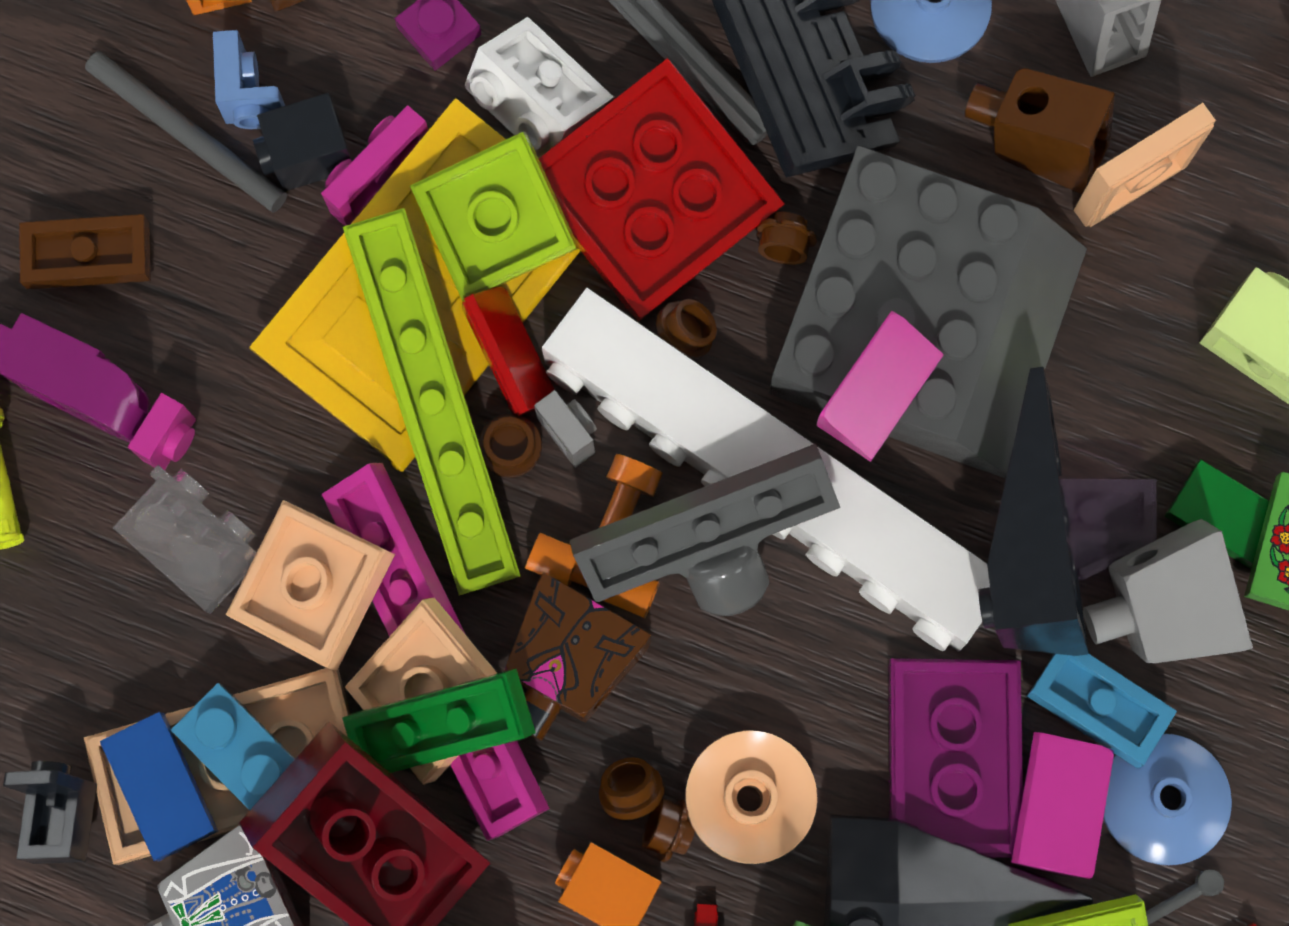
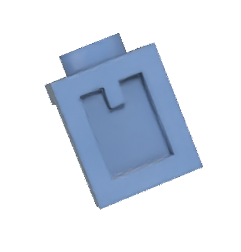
(238, 83)

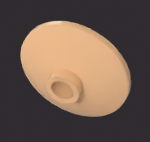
(778, 776)

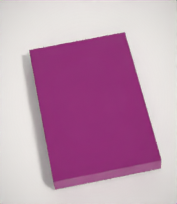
(957, 750)

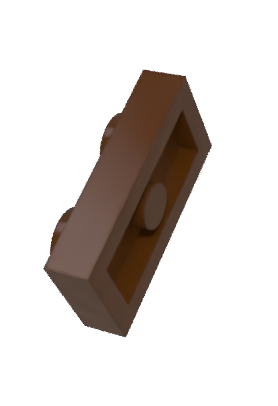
(84, 251)

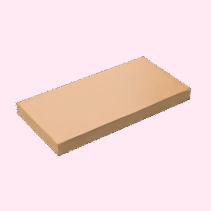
(288, 709)

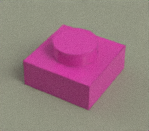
(164, 433)

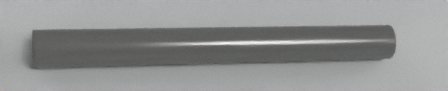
(186, 131)

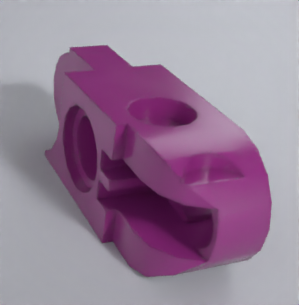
(72, 377)

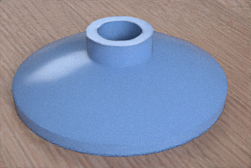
(931, 30)
(1147, 827)

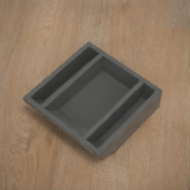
(965, 271)

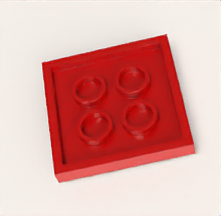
(656, 189)

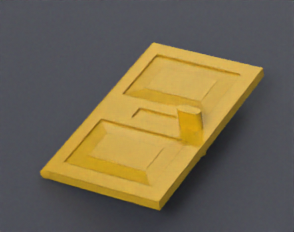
(325, 329)

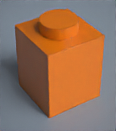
(606, 888)

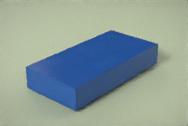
(159, 786)

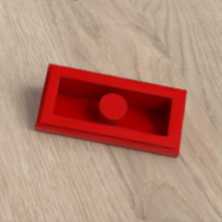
(507, 349)

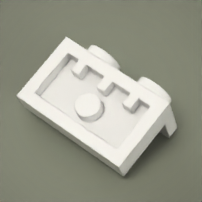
(534, 86)

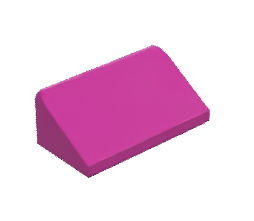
(880, 386)
(1063, 806)

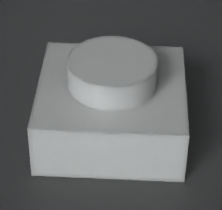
(567, 426)

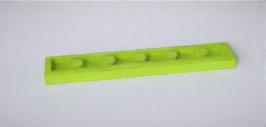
(431, 401)

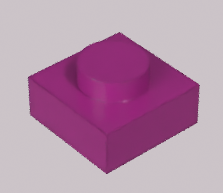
(438, 29)

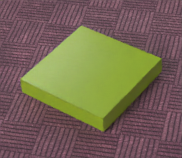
(494, 216)

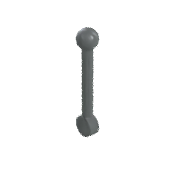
(1206, 883)

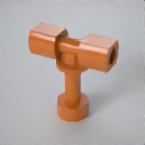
(557, 559)

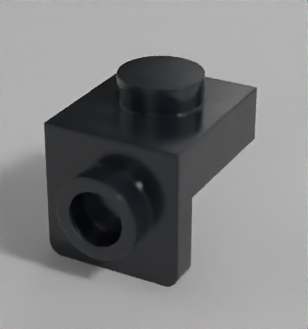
(54, 813)

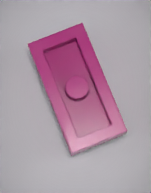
(357, 181)

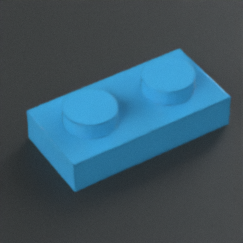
(1103, 705)
(233, 745)

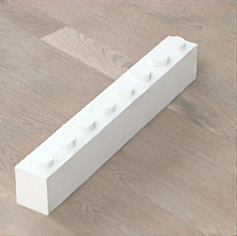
(723, 433)

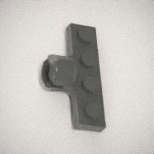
(709, 534)

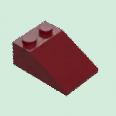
(360, 838)

